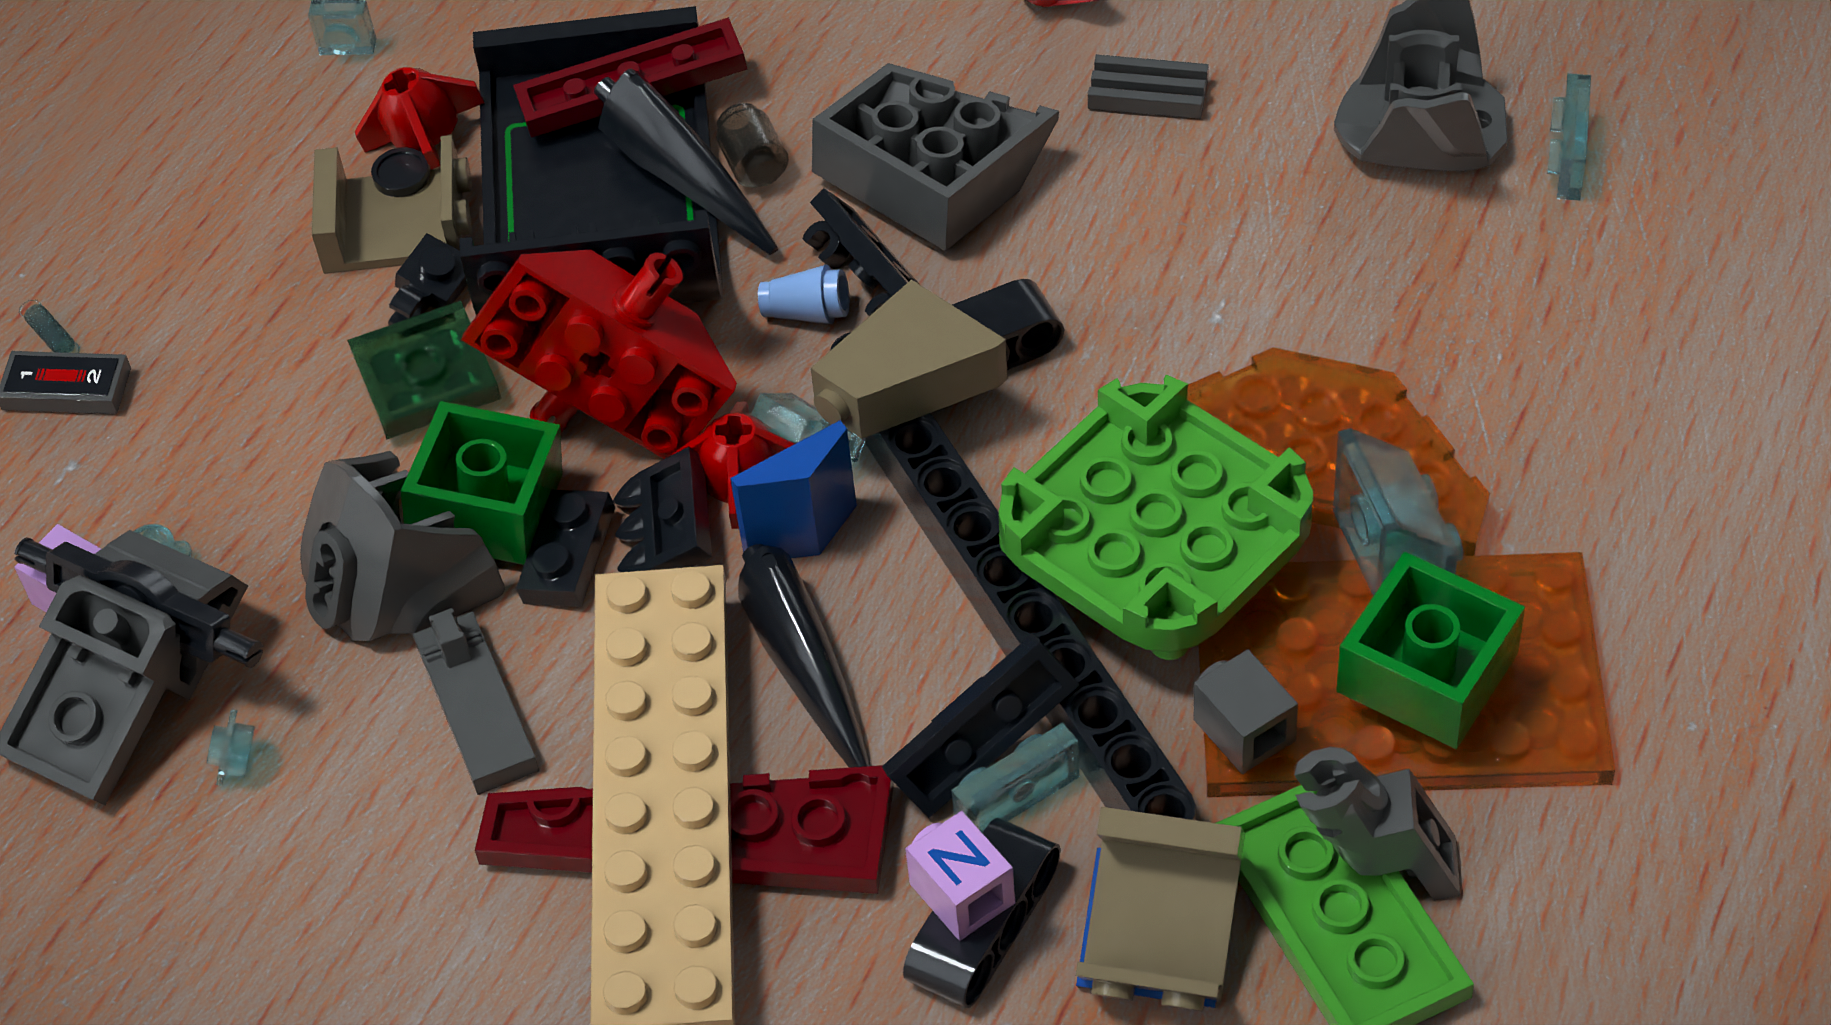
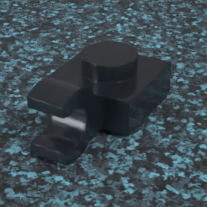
(427, 279)

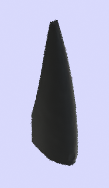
(669, 148)
(799, 646)

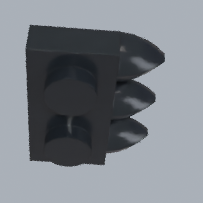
(669, 515)

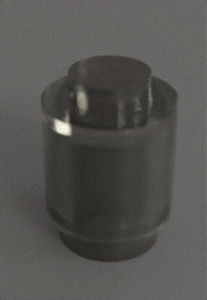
(751, 145)

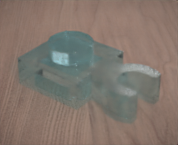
(797, 419)

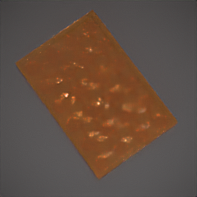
(1535, 730)

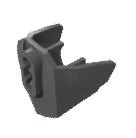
(1425, 94)
(381, 573)

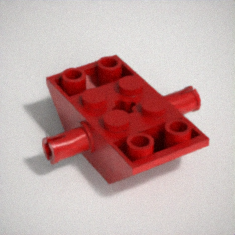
(606, 346)

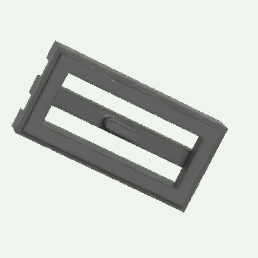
(1152, 83)

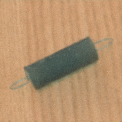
(48, 328)

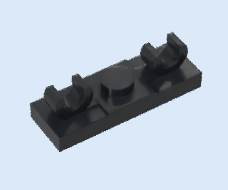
(851, 235)
(980, 724)

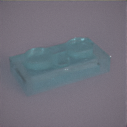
(1569, 152)
(1020, 779)

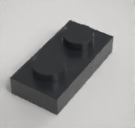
(566, 548)

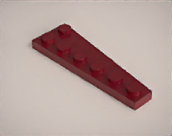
(783, 832)

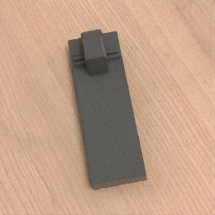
(475, 701)

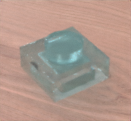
(342, 27)

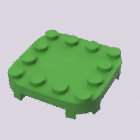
(1156, 517)

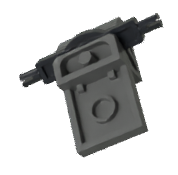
(119, 637)

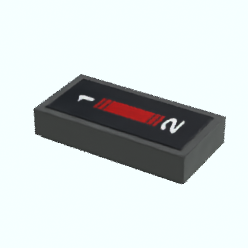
(64, 382)

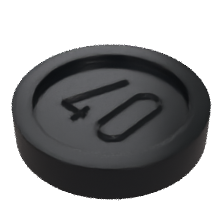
(400, 172)

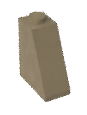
(907, 363)

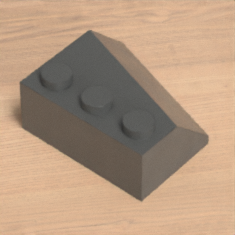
(928, 151)

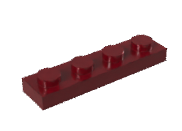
(666, 63)

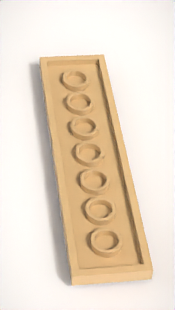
(661, 801)

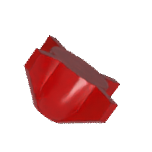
(416, 111)
(732, 446)

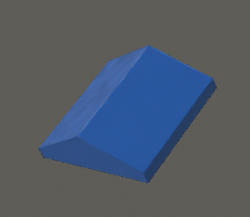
(797, 495)

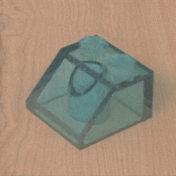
(1388, 508)

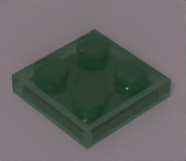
(419, 365)

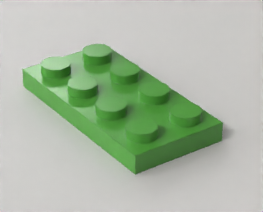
(1348, 935)

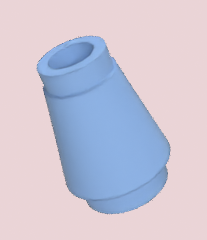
(806, 296)

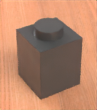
(1244, 710)

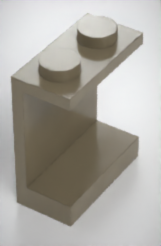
(369, 230)
(1162, 907)

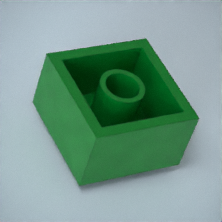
(486, 472)
(1429, 649)

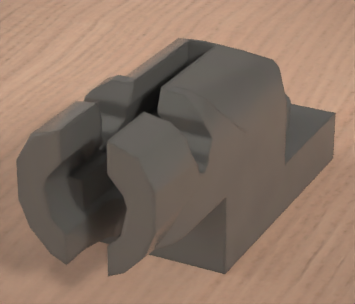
(1378, 820)

